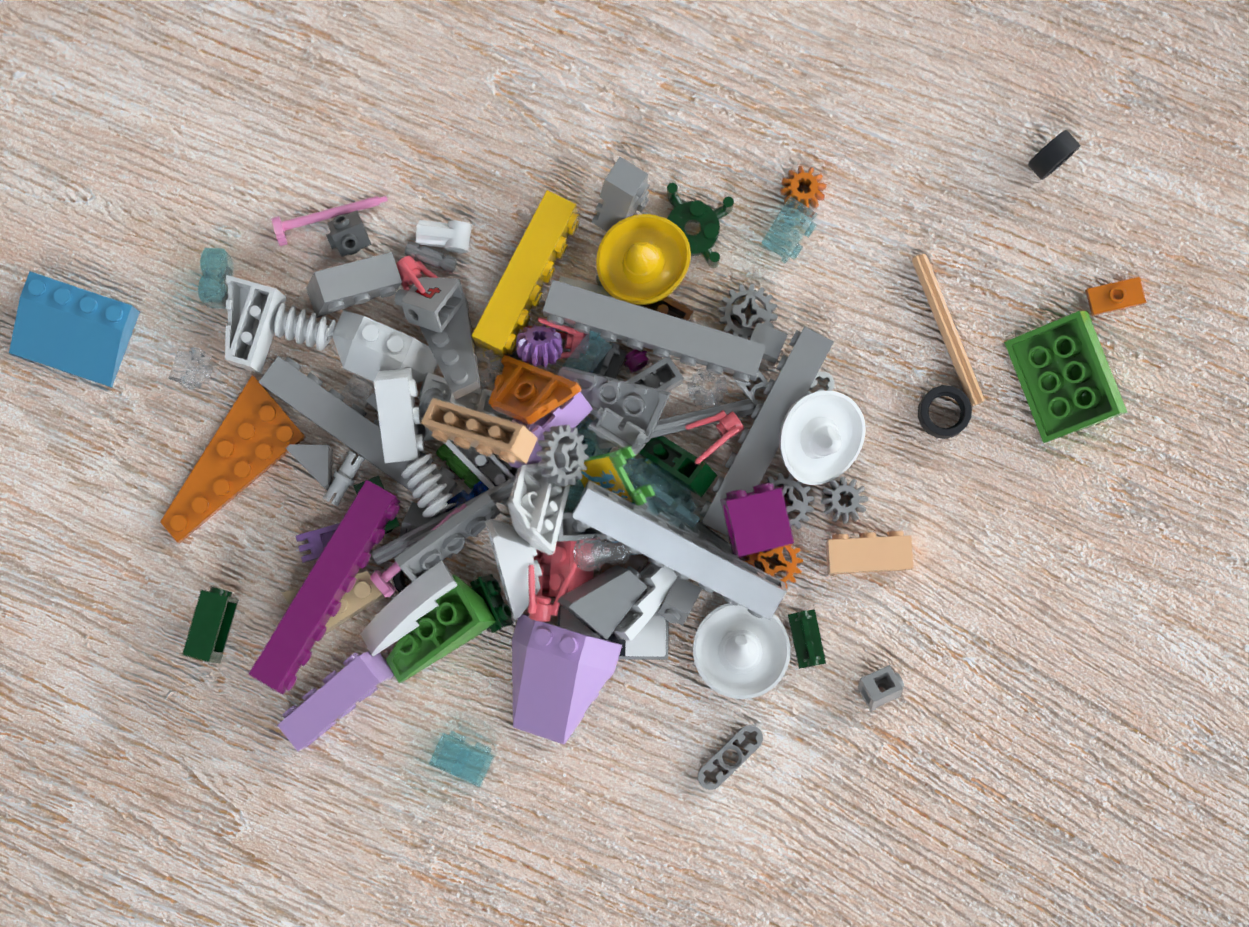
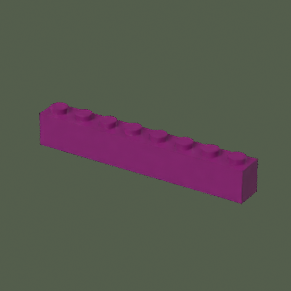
(325, 587)

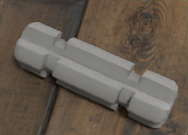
(431, 257)

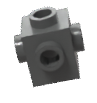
(348, 234)

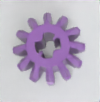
(539, 345)

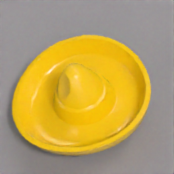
(643, 259)

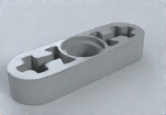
(741, 759)

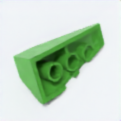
(453, 623)

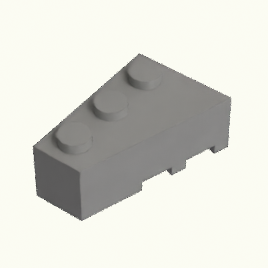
(623, 194)

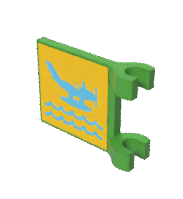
(609, 473)

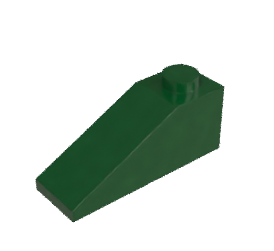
(679, 464)

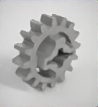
(737, 311)
(562, 455)
(796, 505)

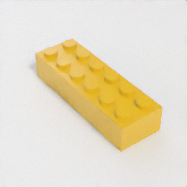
(526, 274)

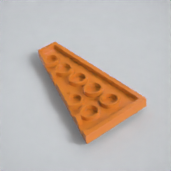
(240, 452)

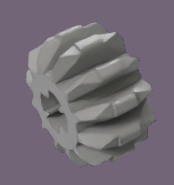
(835, 497)

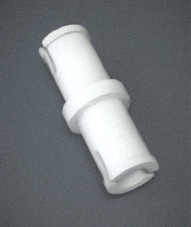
(343, 478)

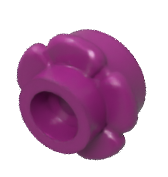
(636, 360)

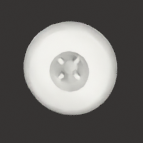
(821, 436)
(741, 652)

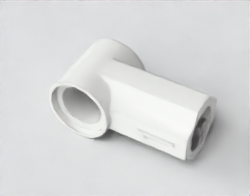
(451, 236)

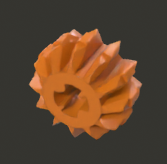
(812, 182)

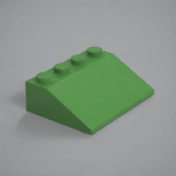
(1065, 376)

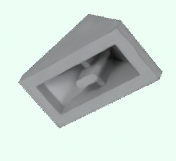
(316, 460)

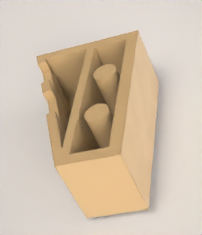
(357, 600)

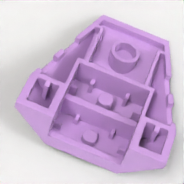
(556, 676)

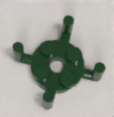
(705, 217)

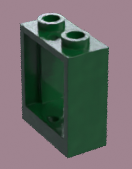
(210, 625)

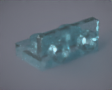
(789, 230)

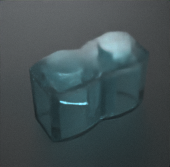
(212, 287)

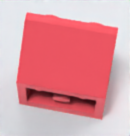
(557, 566)

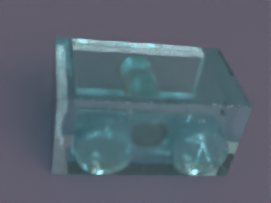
(462, 759)

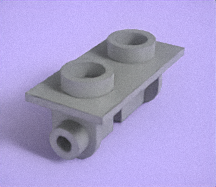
(608, 428)

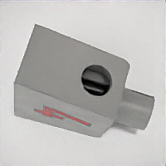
(435, 306)

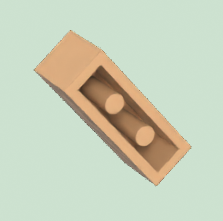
(869, 553)

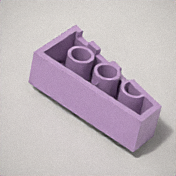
(334, 698)

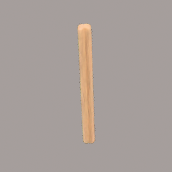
(947, 329)

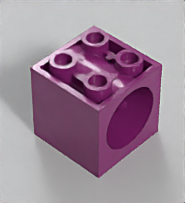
(756, 519)

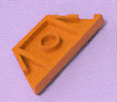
(529, 391)

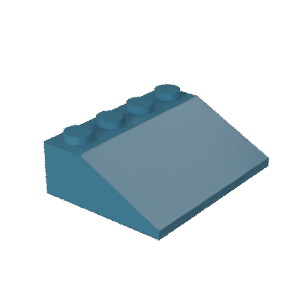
(72, 329)

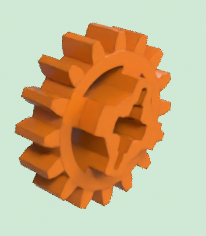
(786, 567)

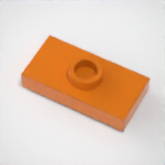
(1115, 296)

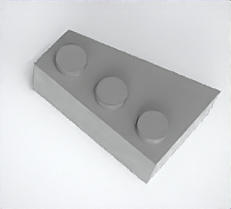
(353, 284)

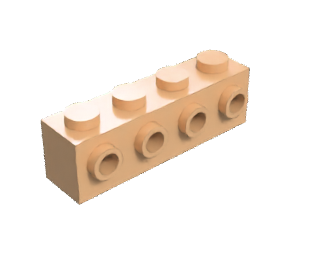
(479, 430)

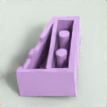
(568, 413)

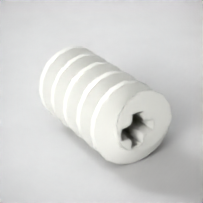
(303, 328)
(427, 487)

